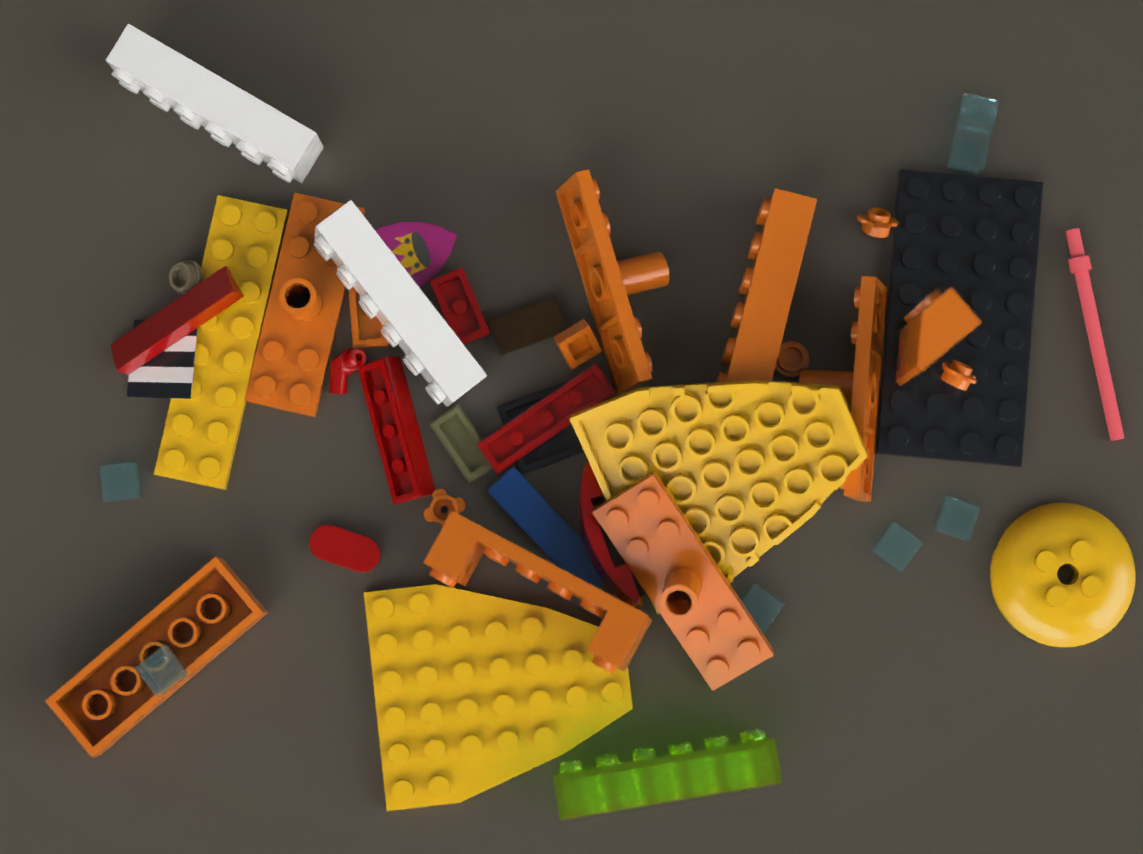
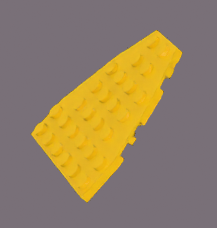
(734, 456)
(479, 690)

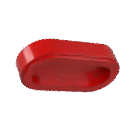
(345, 548)

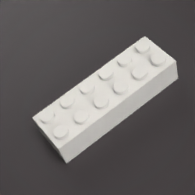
(214, 103)
(398, 304)

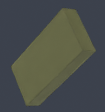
(461, 442)

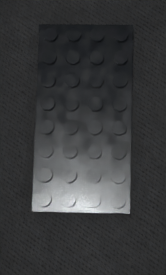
(984, 245)

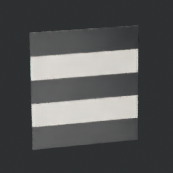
(167, 373)

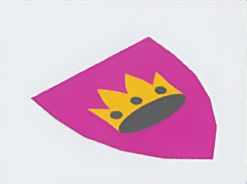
(418, 247)

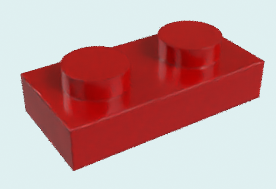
(460, 306)

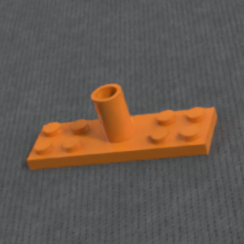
(610, 281)
(293, 341)
(863, 384)
(670, 558)

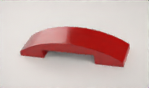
(619, 578)

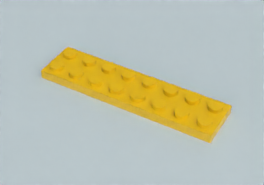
(204, 430)

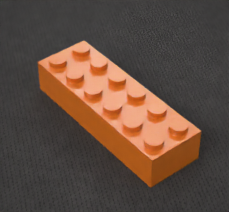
(768, 287)
(196, 626)

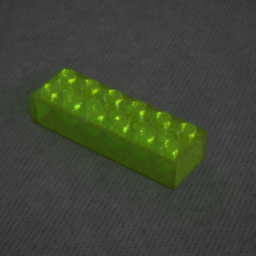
(666, 776)

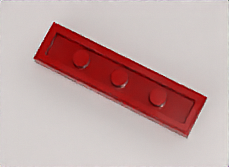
(545, 418)

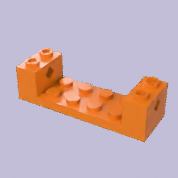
(464, 543)

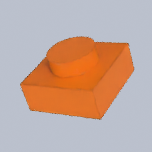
(577, 344)

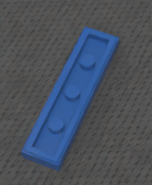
(544, 526)

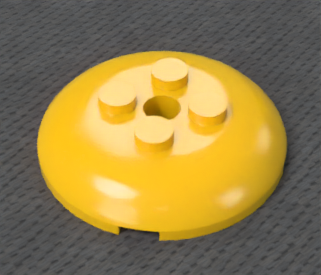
(1027, 579)

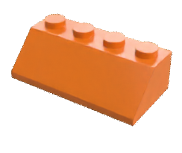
(931, 331)

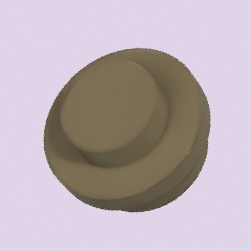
(185, 276)

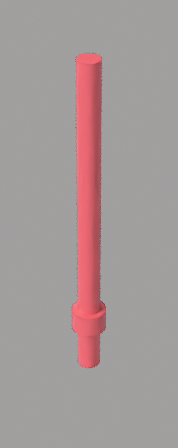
(1080, 267)

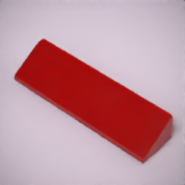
(175, 321)
(396, 429)

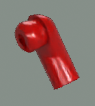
(343, 366)

